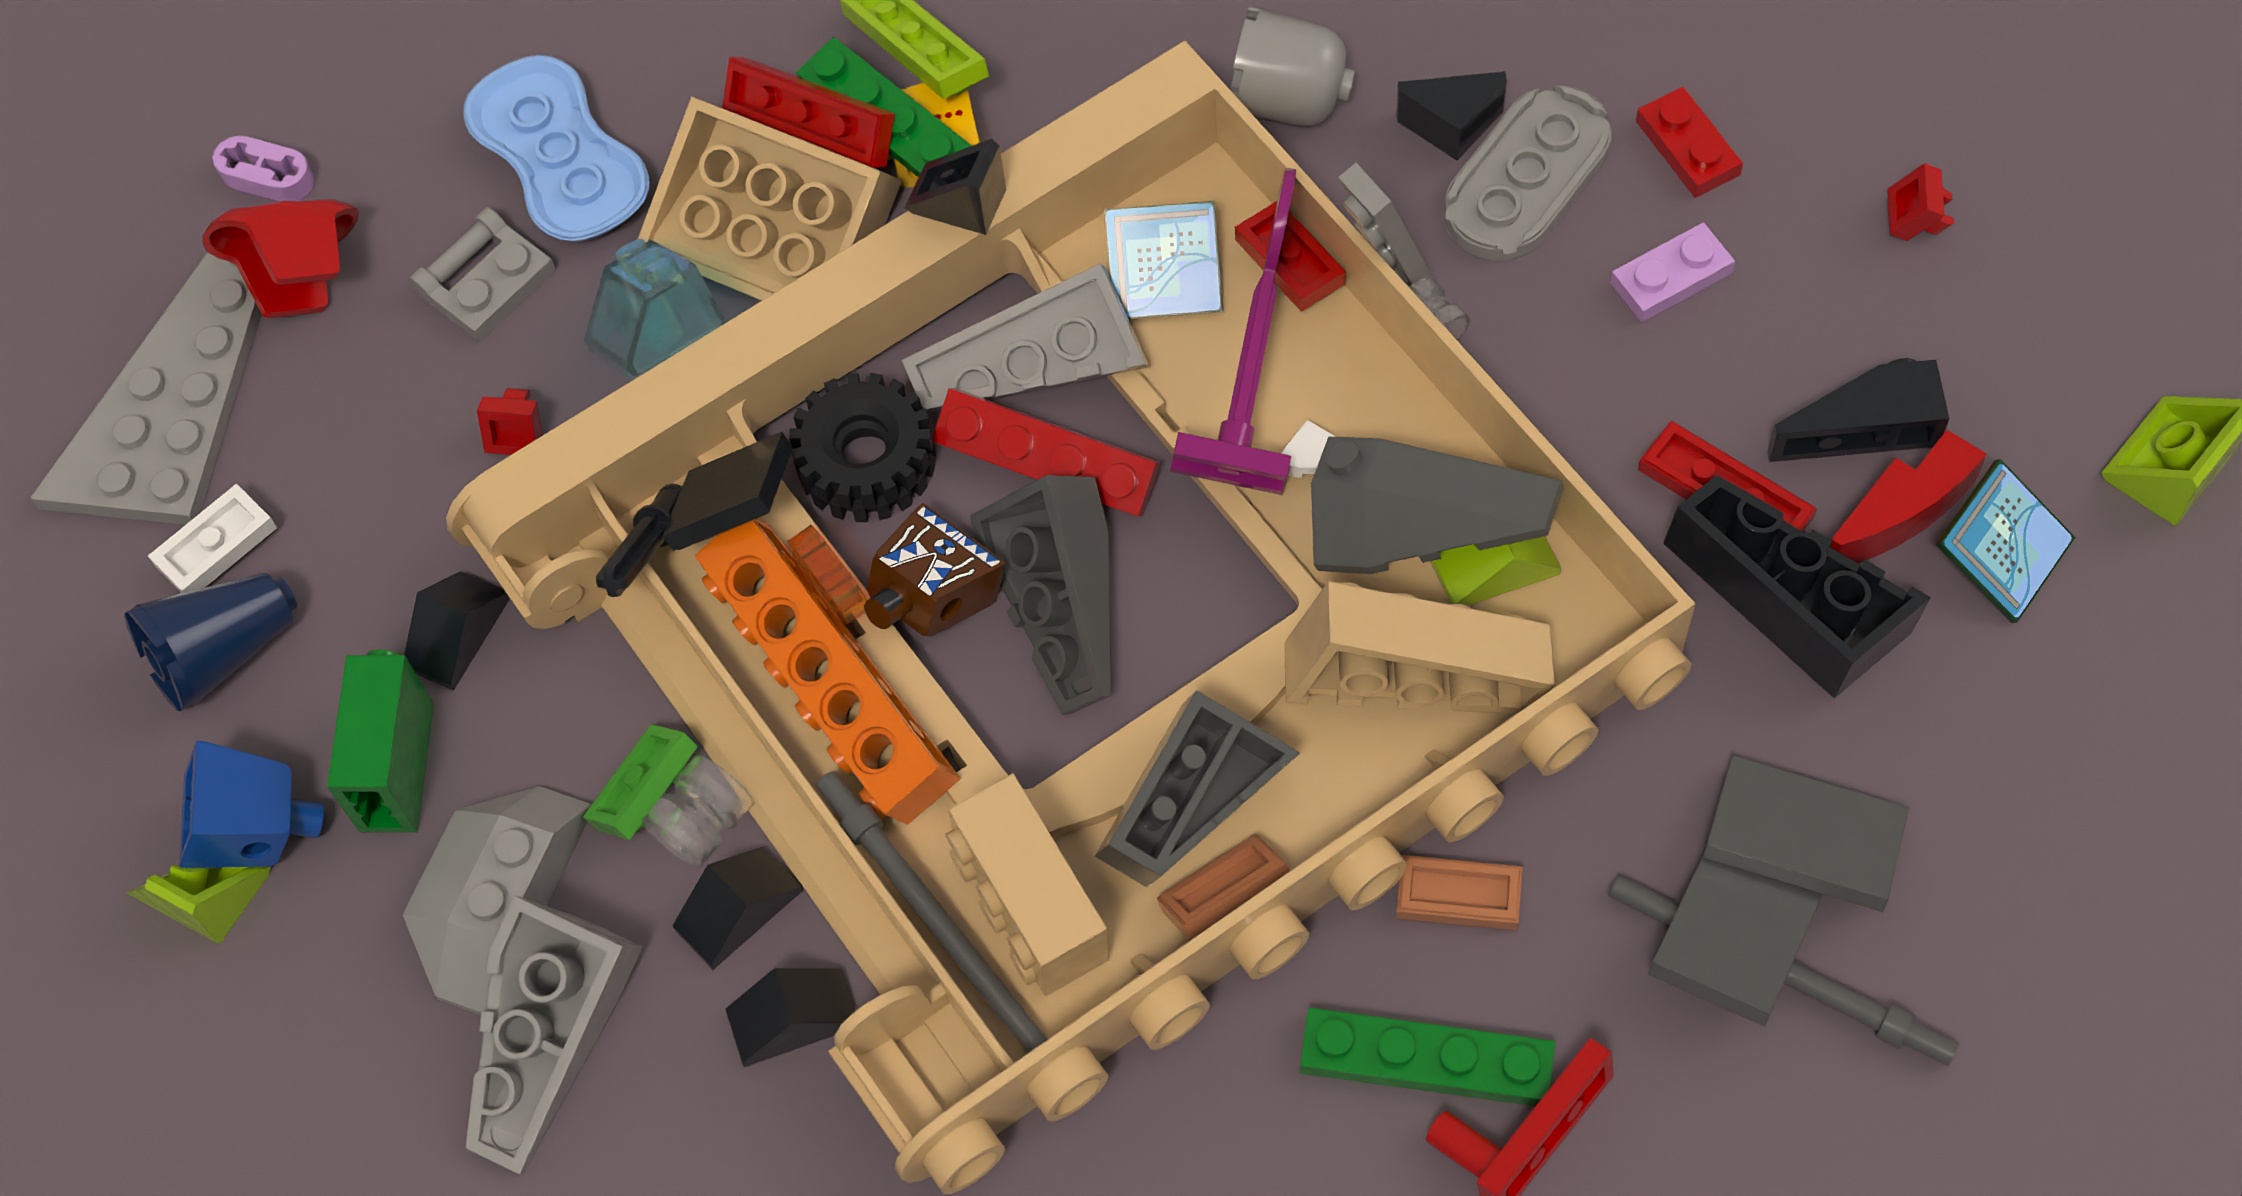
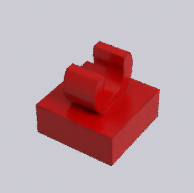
(1918, 204)
(508, 421)

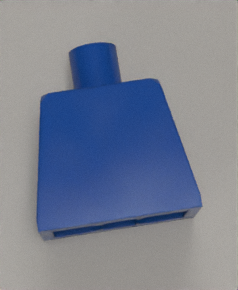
(240, 809)

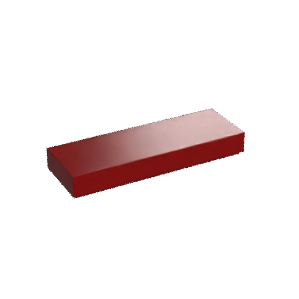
(1688, 463)

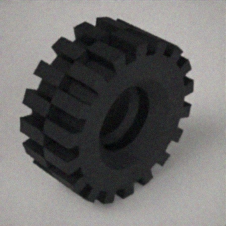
(858, 412)

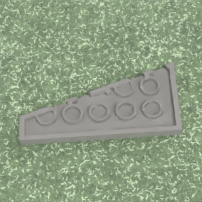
(165, 416)

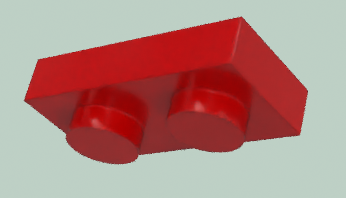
(1689, 142)
(1303, 268)

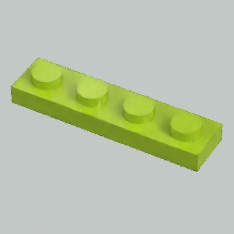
(919, 43)

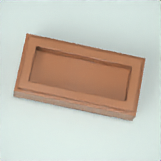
(1222, 886)
(1460, 893)

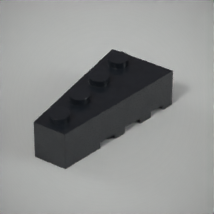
(1793, 586)

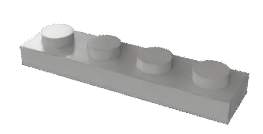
(1382, 225)

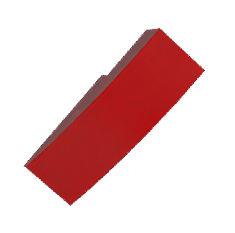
(1909, 499)

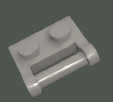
(493, 285)

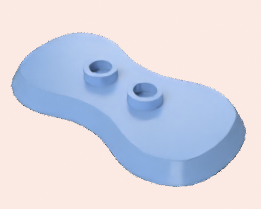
(570, 170)

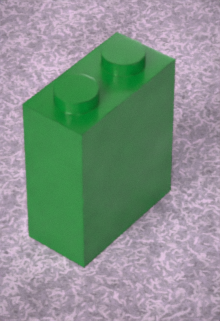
(381, 743)

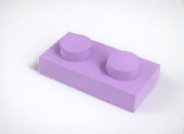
(1672, 272)

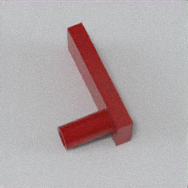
(1513, 1167)

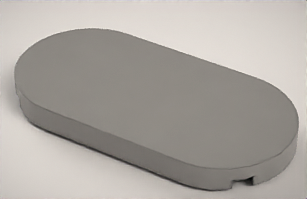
(1527, 173)

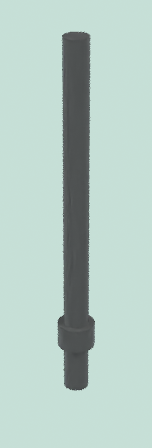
(864, 828)
(1892, 1024)

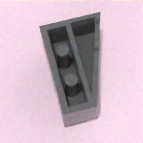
(1190, 786)

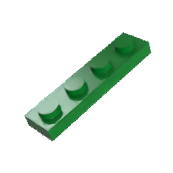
(915, 134)
(1426, 1057)

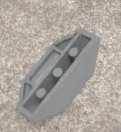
(479, 865)

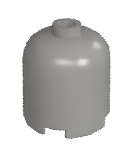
(1289, 69)

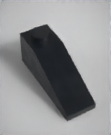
(1879, 411)

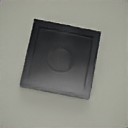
(728, 492)

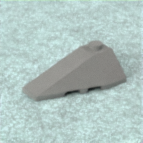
(544, 1011)

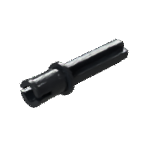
(640, 543)

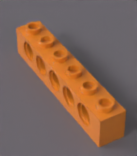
(917, 768)

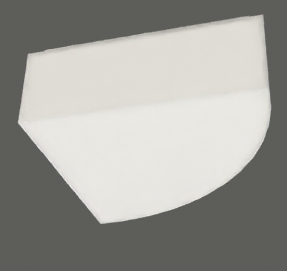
(1306, 449)

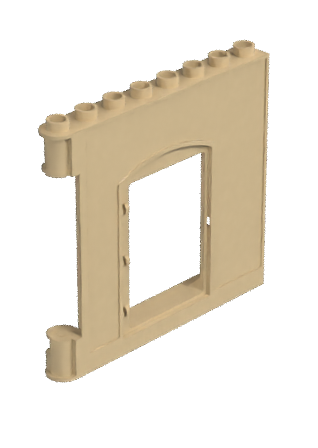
(1367, 777)

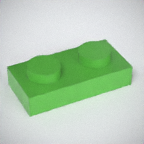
(640, 781)

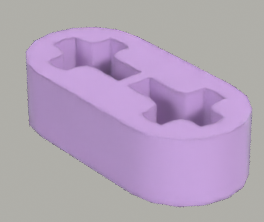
(260, 176)

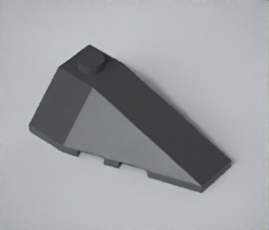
(1402, 501)

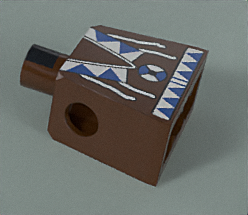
(931, 575)

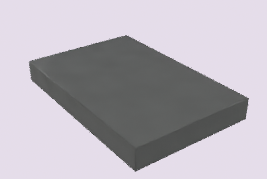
(1807, 833)
(1735, 938)

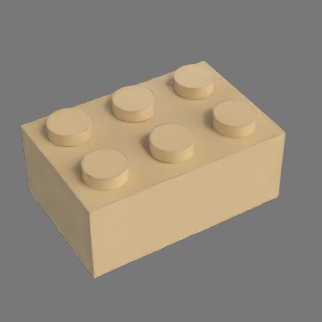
(1026, 886)

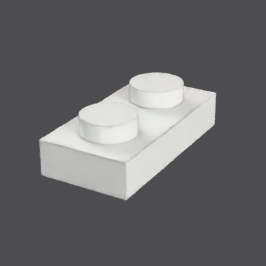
(212, 541)

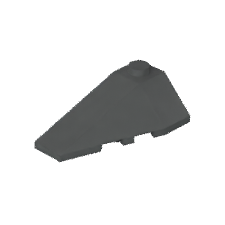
(1056, 581)

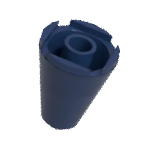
(208, 633)

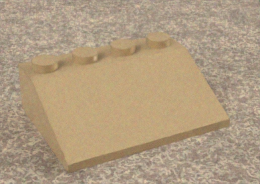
(760, 202)

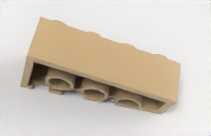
(1415, 651)

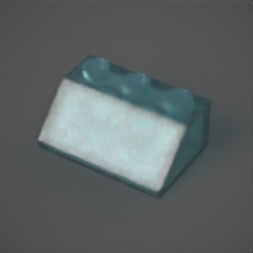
(648, 308)

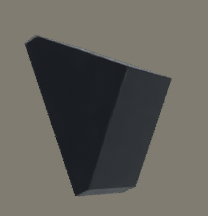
(1451, 109)
(961, 188)
(451, 625)
(733, 903)
(788, 1011)

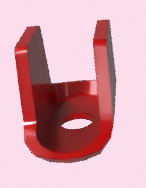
(284, 251)

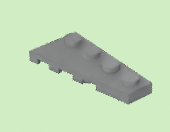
(1038, 344)

